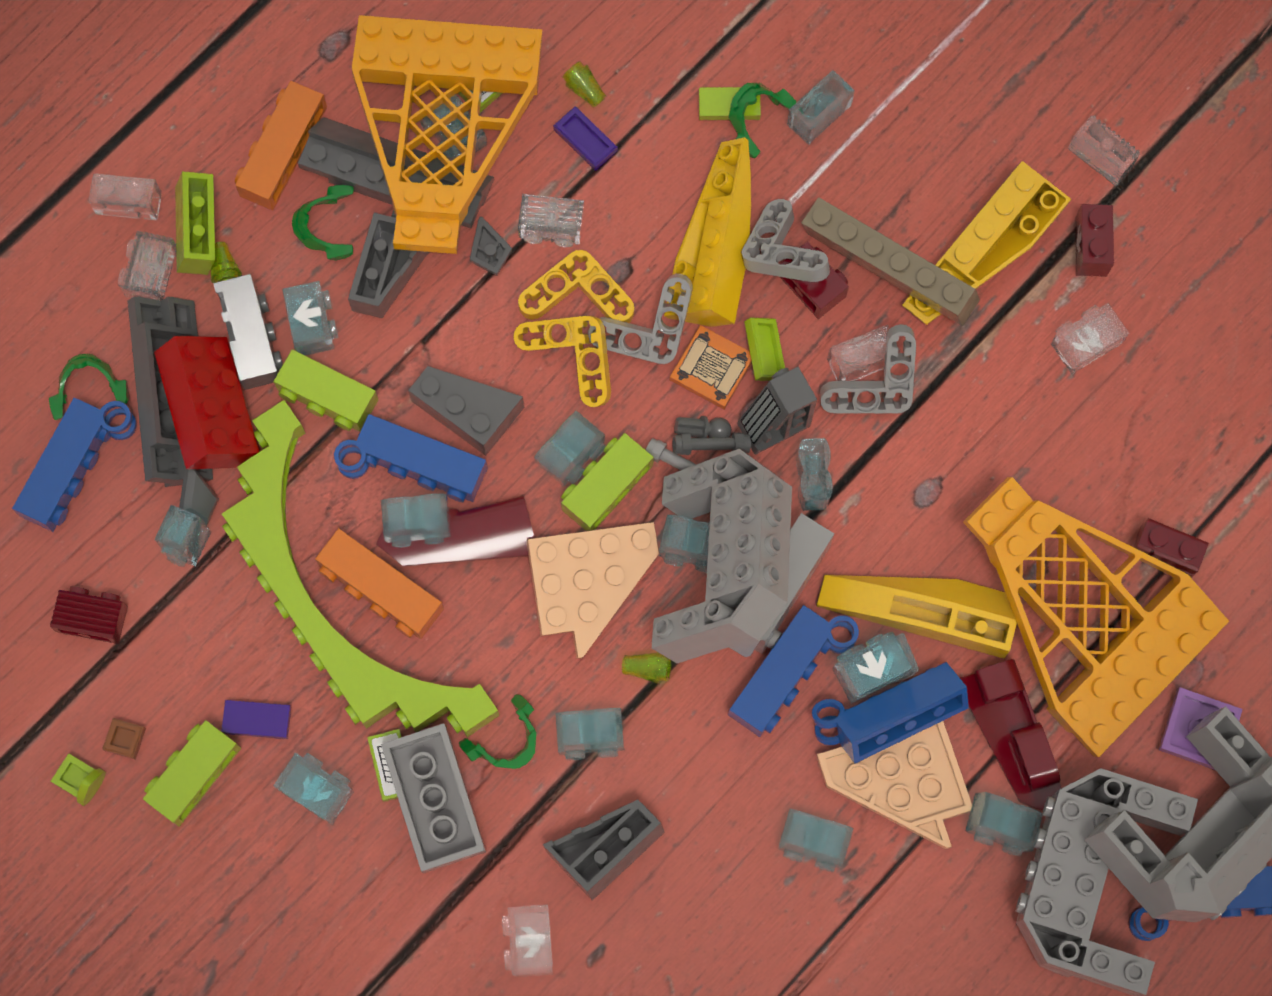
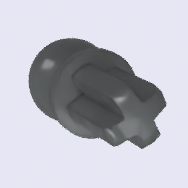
(701, 427)

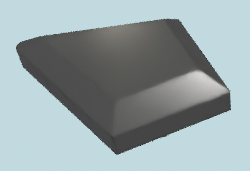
(489, 248)
(197, 495)

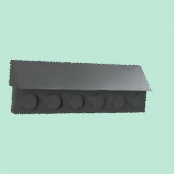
(350, 159)
(151, 327)

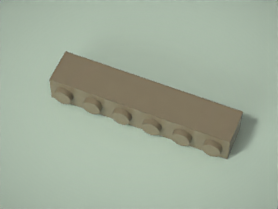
(891, 261)

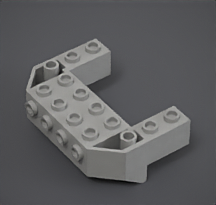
(745, 556)
(1220, 849)
(1070, 877)

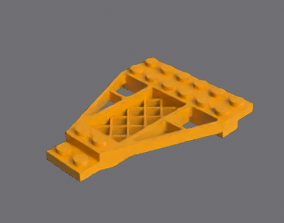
(435, 58)
(1143, 654)

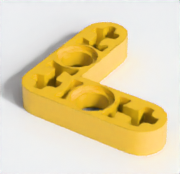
(581, 279)
(574, 338)

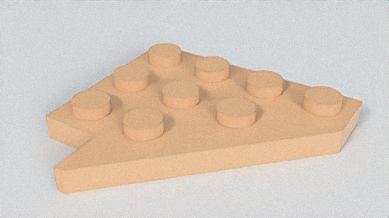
(587, 578)
(906, 783)

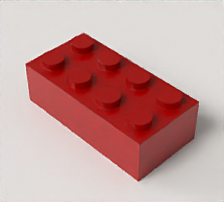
(206, 402)

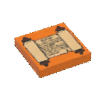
(712, 367)

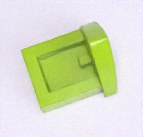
(78, 779)

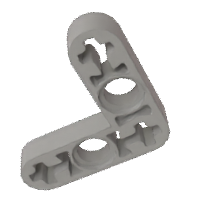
(806, 263)
(651, 337)
(890, 385)

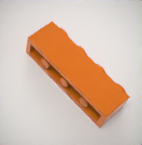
(280, 145)
(379, 584)

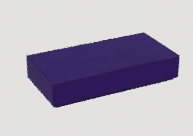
(585, 138)
(256, 719)

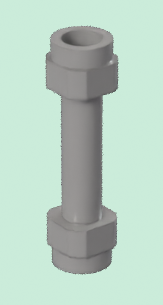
(659, 452)

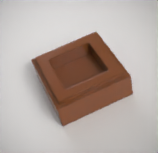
(124, 738)

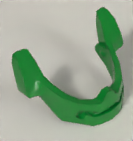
(747, 96)
(301, 218)
(118, 387)
(523, 709)

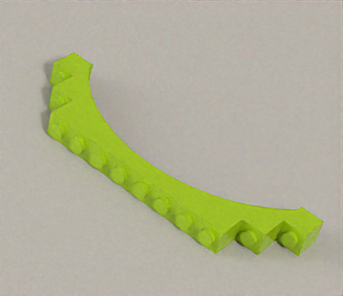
(365, 683)

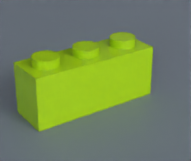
(195, 223)
(325, 391)
(606, 482)
(191, 772)

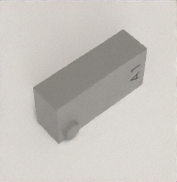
(807, 549)
(433, 798)

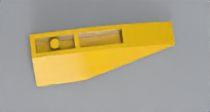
(999, 232)
(716, 239)
(927, 607)

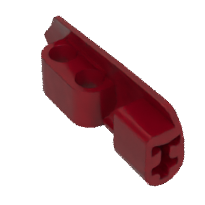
(476, 534)
(1012, 732)

